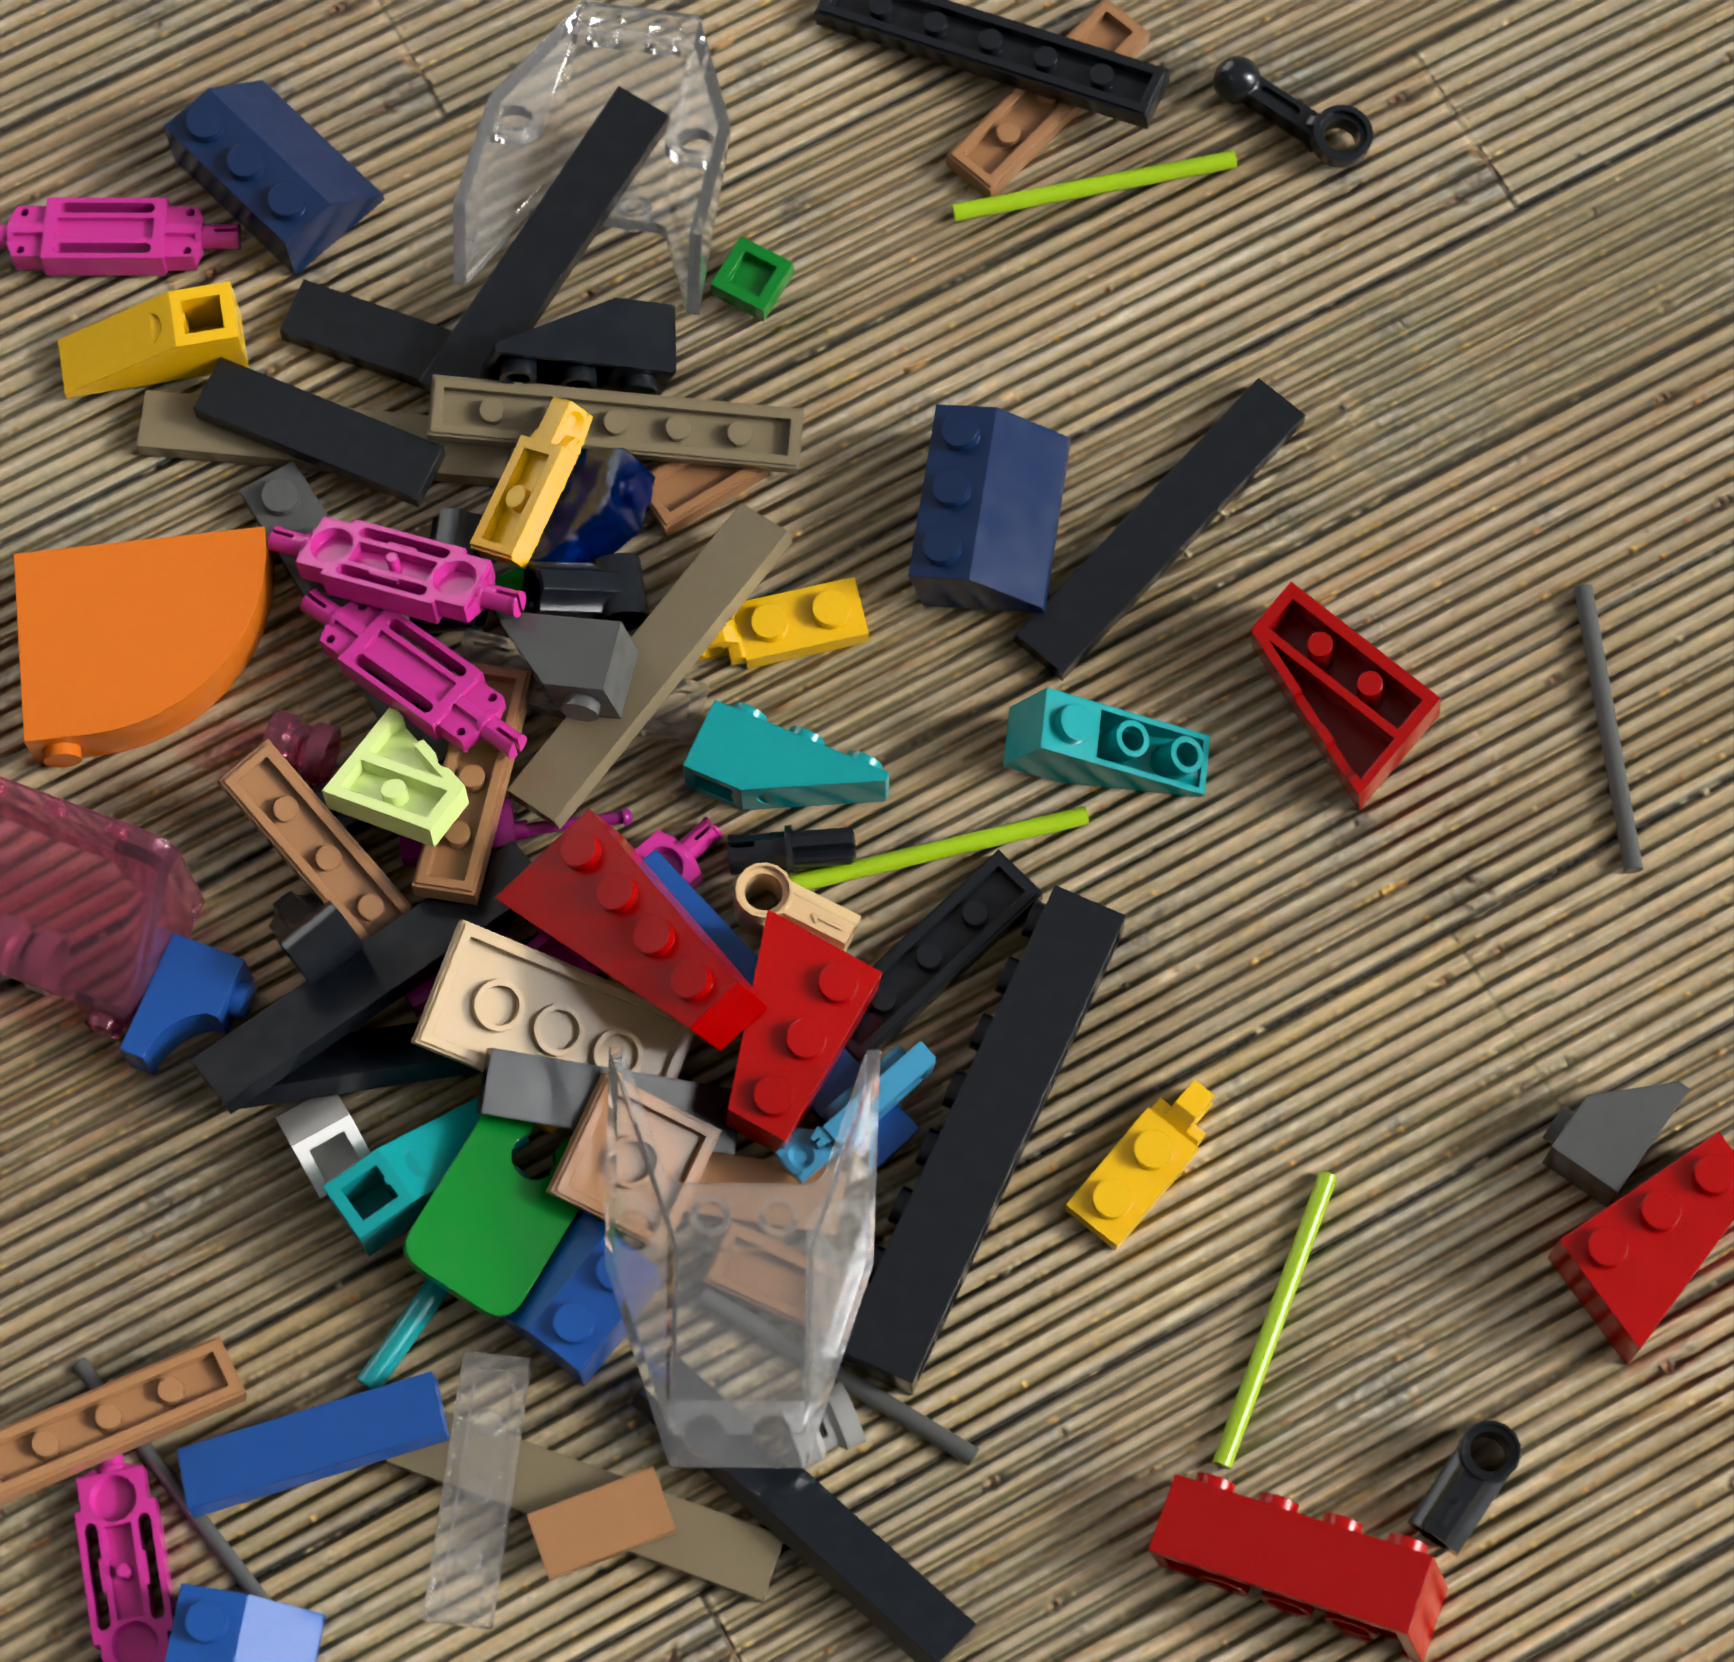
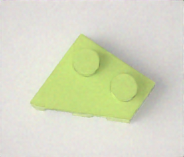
(397, 784)

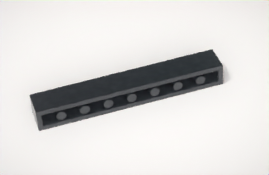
(982, 1137)

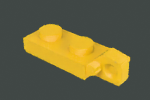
(532, 485)
(792, 625)
(1141, 1166)

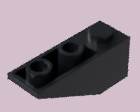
(603, 347)

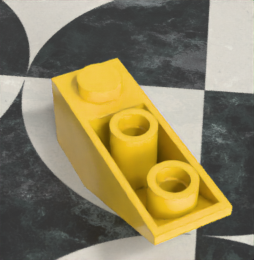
(155, 342)

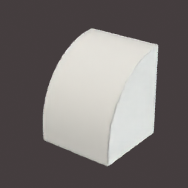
(323, 1138)

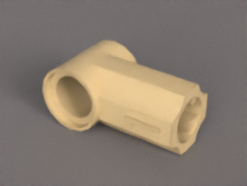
(795, 904)

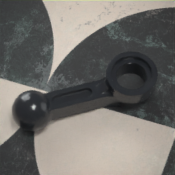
(1240, 82)

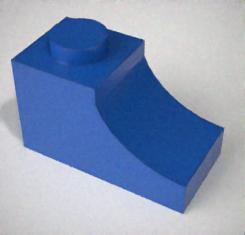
(188, 995)

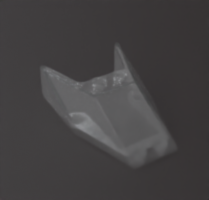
(552, 102)
(738, 1287)

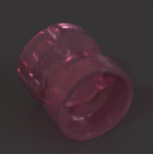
(306, 747)

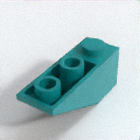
(1103, 746)
(769, 767)
(394, 1182)

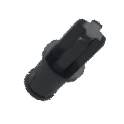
(792, 849)

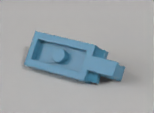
(899, 1076)

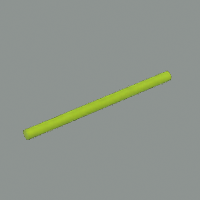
(1094, 186)
(943, 848)
(1274, 1320)

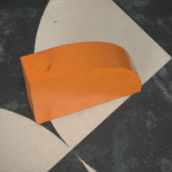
(135, 637)

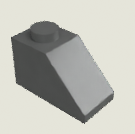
(577, 660)
(1609, 1136)

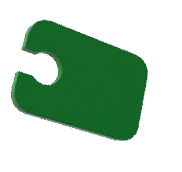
(487, 1224)

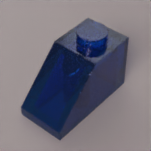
(597, 508)

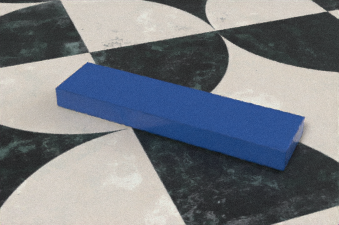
(313, 1444)

